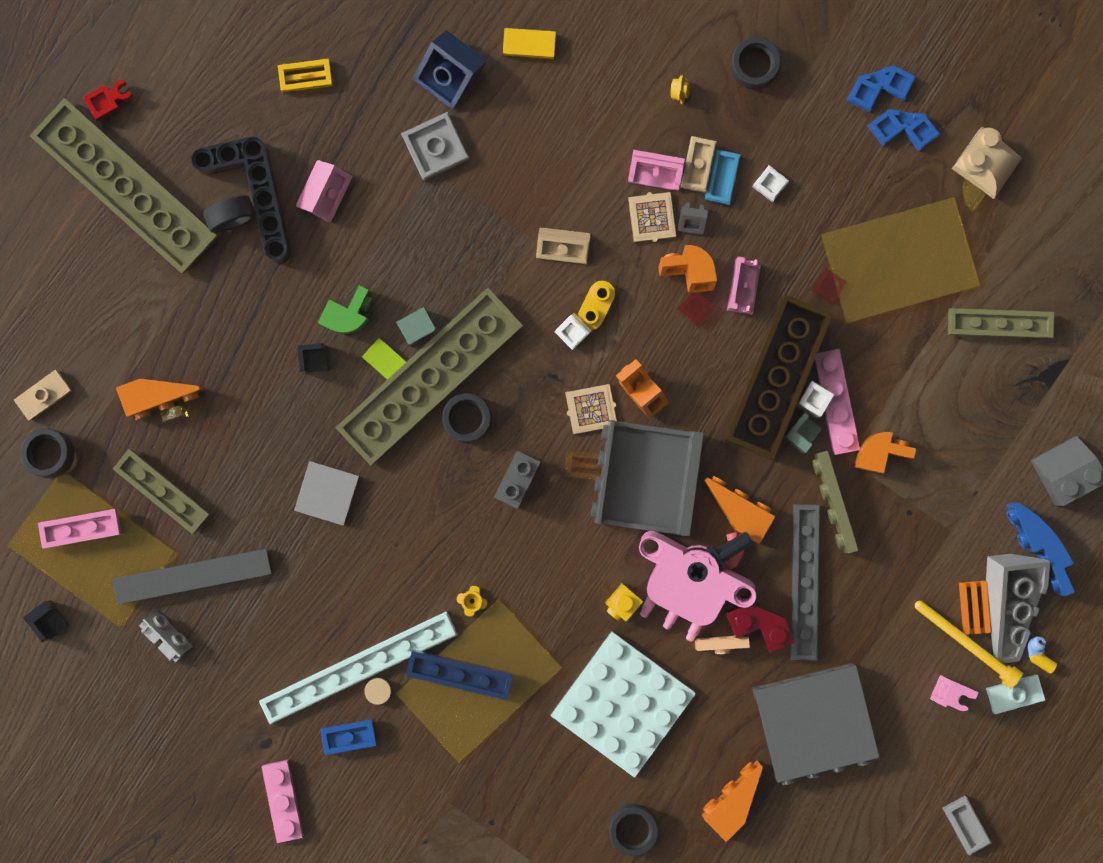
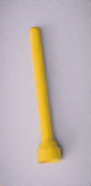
(1009, 675)

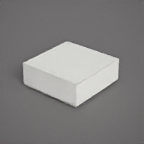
(770, 183)
(573, 331)

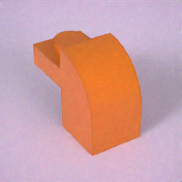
(696, 266)
(642, 389)
(875, 451)

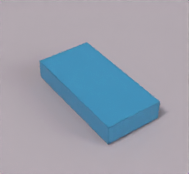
(722, 177)

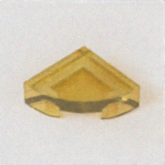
(972, 195)
(173, 414)

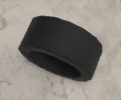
(760, 43)
(229, 214)
(467, 398)
(30, 444)
(633, 850)

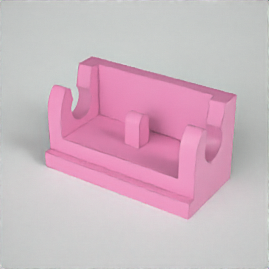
(656, 170)
(744, 286)
(949, 692)

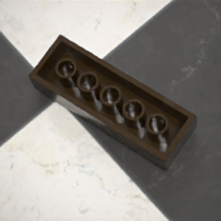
(777, 377)

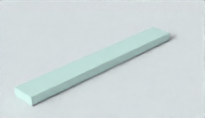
(357, 667)

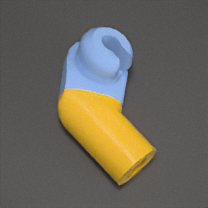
(1037, 654)

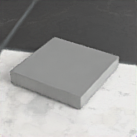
(435, 146)
(326, 493)

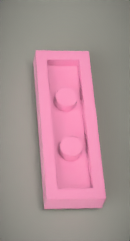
(79, 528)
(282, 801)

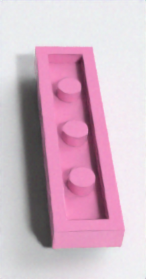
(839, 410)

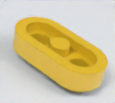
(597, 305)

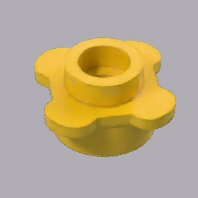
(680, 89)
(464, 599)

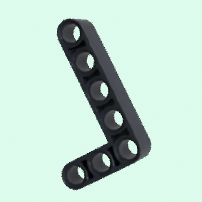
(258, 188)

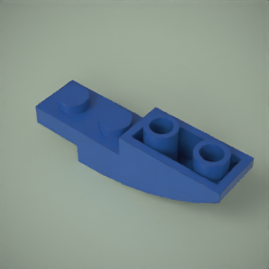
(1038, 536)

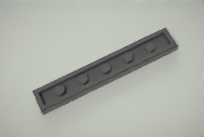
(191, 576)
(805, 582)

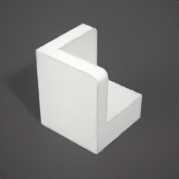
(814, 399)

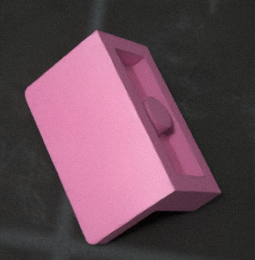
(324, 190)

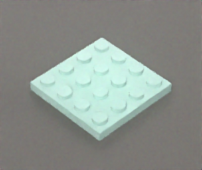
(623, 704)

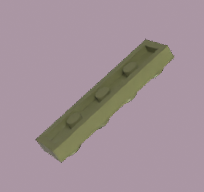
(1000, 323)
(161, 491)
(837, 514)

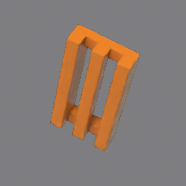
(984, 607)

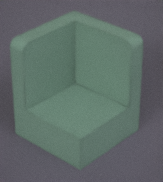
(416, 326)
(802, 433)

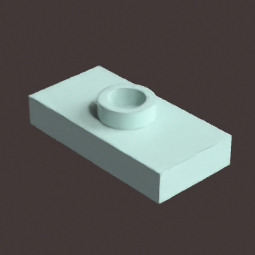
(1025, 692)

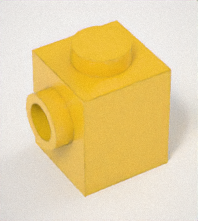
(623, 603)

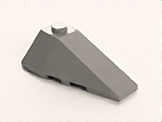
(1013, 598)

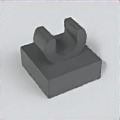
(692, 219)

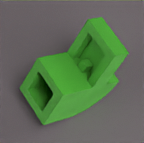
(347, 320)

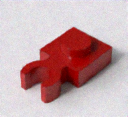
(104, 101)

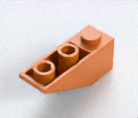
(147, 395)
(741, 513)
(731, 809)

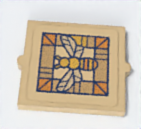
(652, 217)
(590, 408)

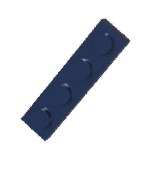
(459, 674)

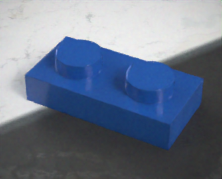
(348, 736)

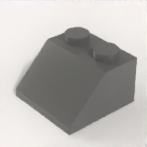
(1069, 471)

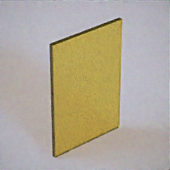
(900, 260)
(89, 565)
(466, 718)

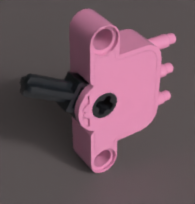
(691, 593)

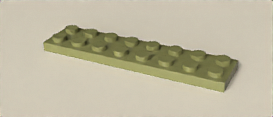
(123, 186)
(429, 376)

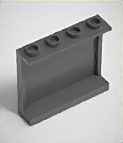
(647, 477)
(816, 723)

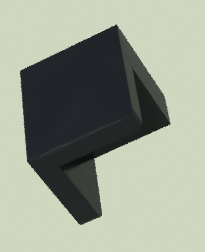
(313, 358)
(46, 621)

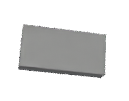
(967, 825)

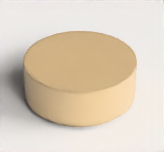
(378, 690)

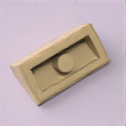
(563, 245)

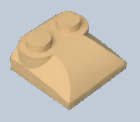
(987, 161)

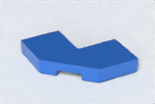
(890, 80)
(914, 125)

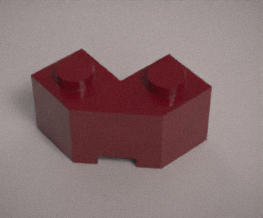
(770, 625)

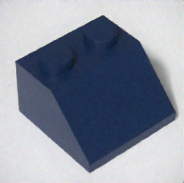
(449, 69)

